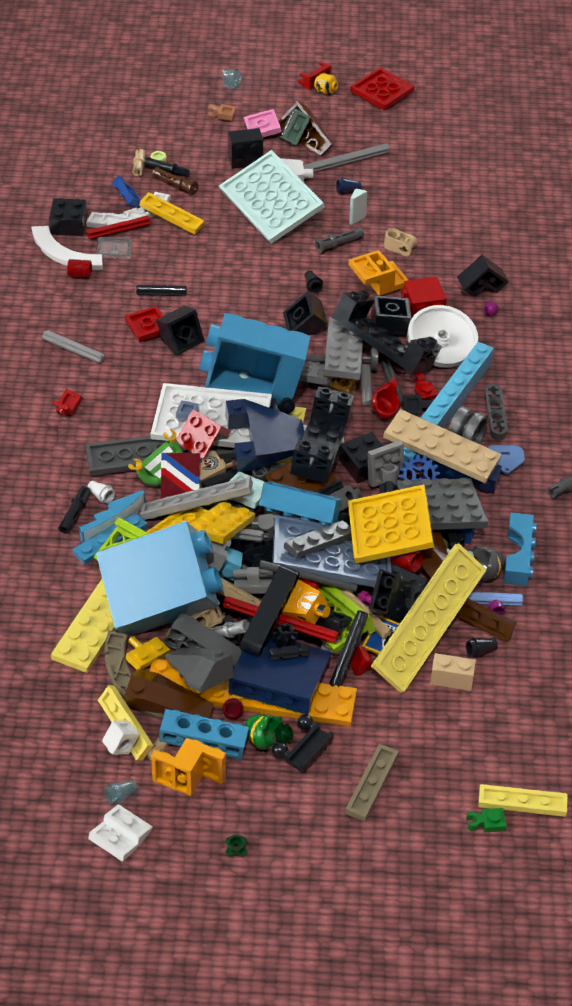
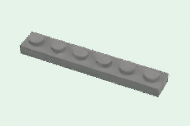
(196, 498)

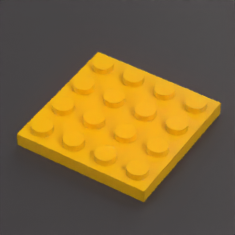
(390, 524)

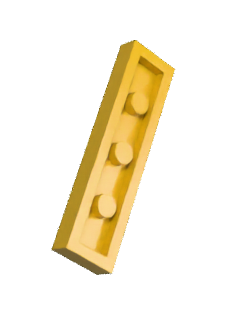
(171, 213)

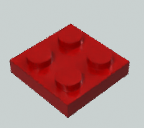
(144, 323)

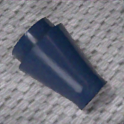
(346, 185)

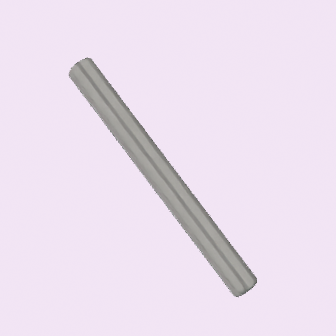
(348, 158)

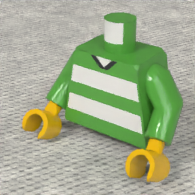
(150, 468)

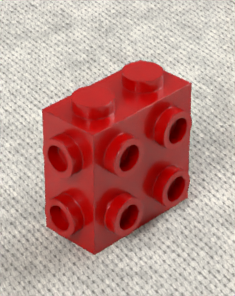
(423, 293)

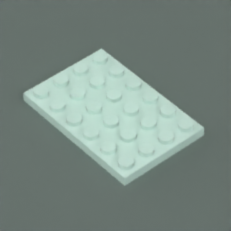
(271, 196)

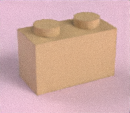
(452, 672)

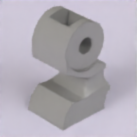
(266, 522)

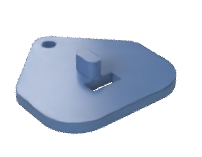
(511, 461)

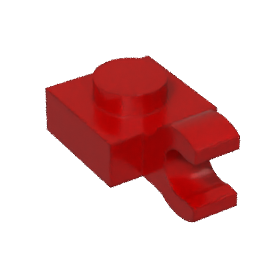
(424, 389)

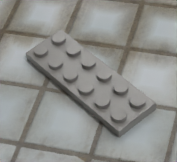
(342, 352)

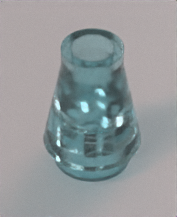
(119, 791)

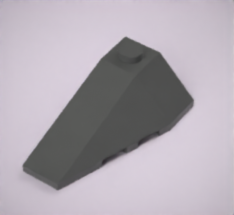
(202, 666)

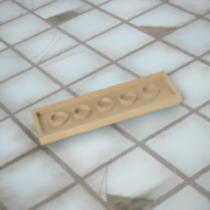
(442, 446)

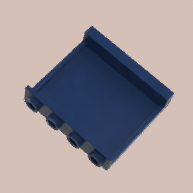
(280, 682)

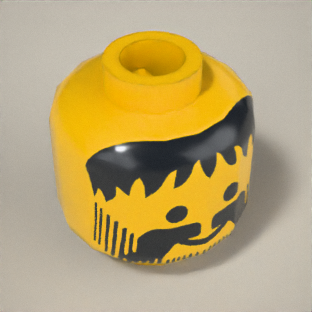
(326, 84)

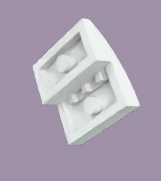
(120, 832)

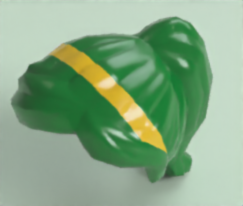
(262, 729)

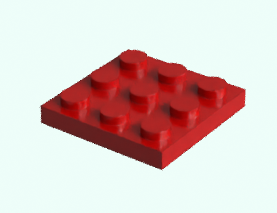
(382, 88)

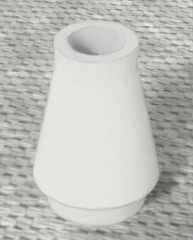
(102, 492)

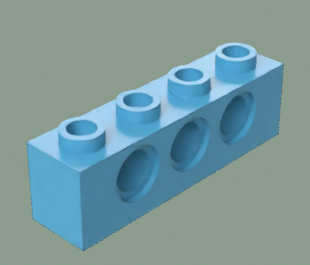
(178, 726)

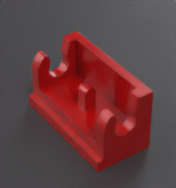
(308, 80)

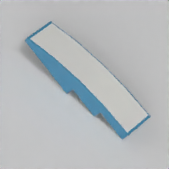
(119, 508)

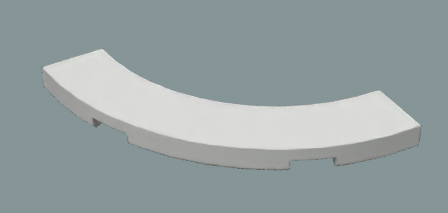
(103, 219)
(59, 253)

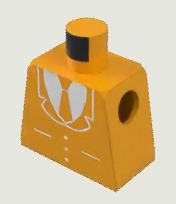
(306, 604)

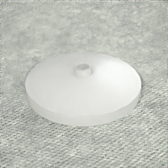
(450, 328)

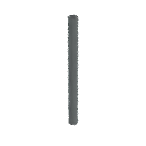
(312, 577)

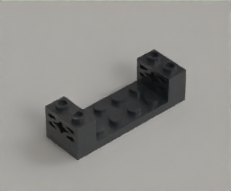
(353, 313)
(323, 435)

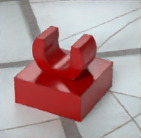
(361, 660)

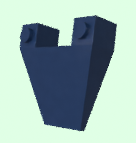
(270, 431)

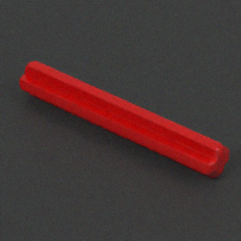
(118, 227)

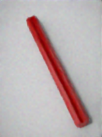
(299, 625)

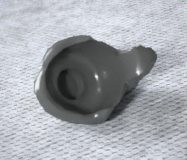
(491, 560)

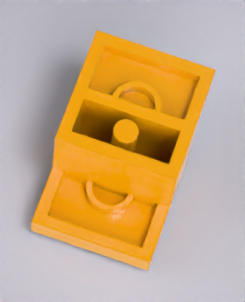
(378, 272)
(188, 766)

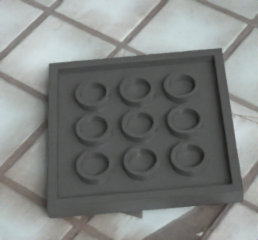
(451, 503)

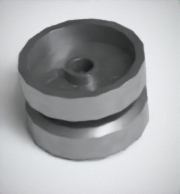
(469, 425)

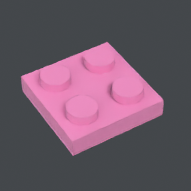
(265, 121)

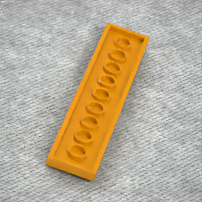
(328, 704)

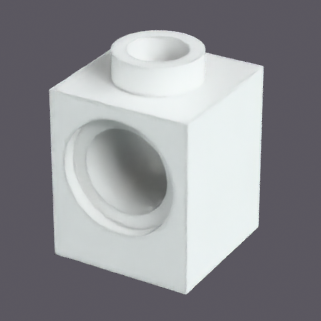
(120, 737)

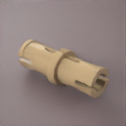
(138, 162)

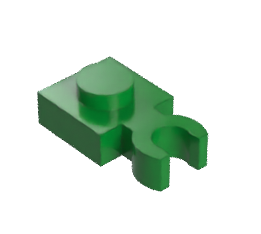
(490, 819)

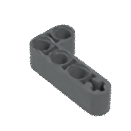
(196, 635)

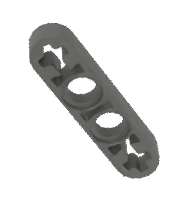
(496, 412)

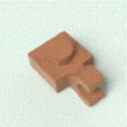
(223, 112)

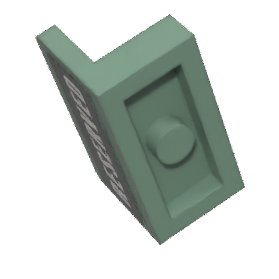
(294, 126)

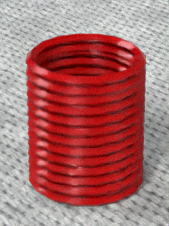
(79, 268)
(408, 561)

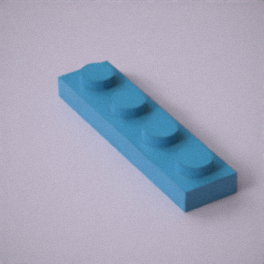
(87, 550)

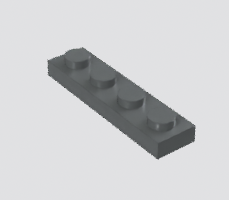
(318, 539)

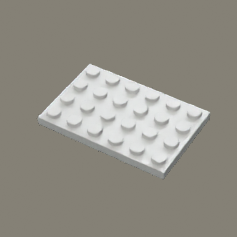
(211, 404)

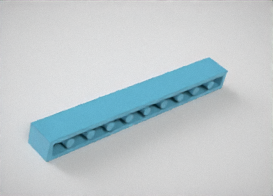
(456, 390)

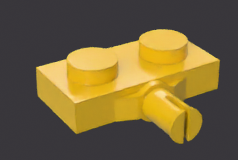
(146, 653)

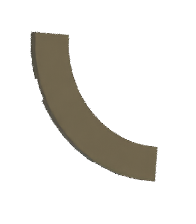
(117, 666)

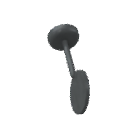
(373, 358)

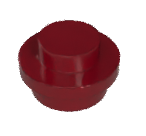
(232, 708)

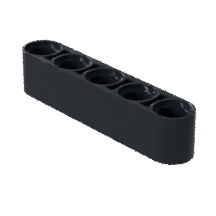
(269, 610)

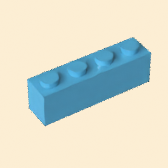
(300, 502)

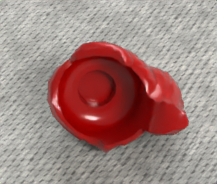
(385, 400)

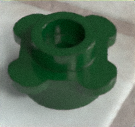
(284, 733)
(236, 840)

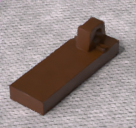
(487, 620)

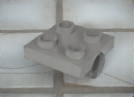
(314, 373)
(385, 463)

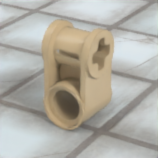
(398, 242)
(210, 617)

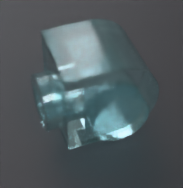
(232, 78)

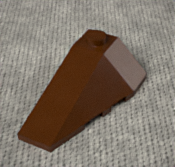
(313, 134)
(434, 556)
(156, 693)

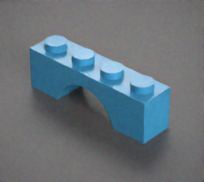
(518, 565)

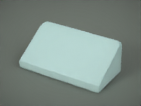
(358, 206)

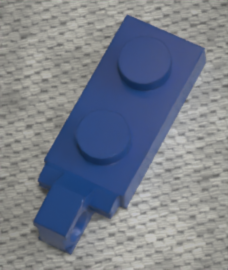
(127, 192)

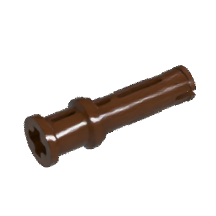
(180, 182)

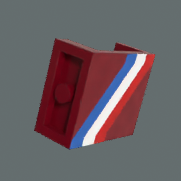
(179, 473)

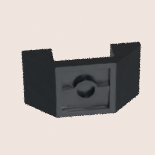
(393, 596)

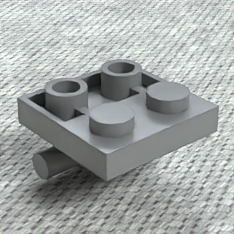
(253, 579)

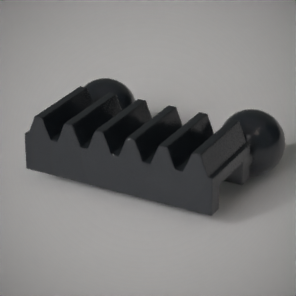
(309, 746)

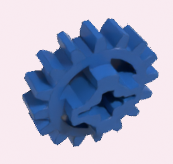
(412, 468)

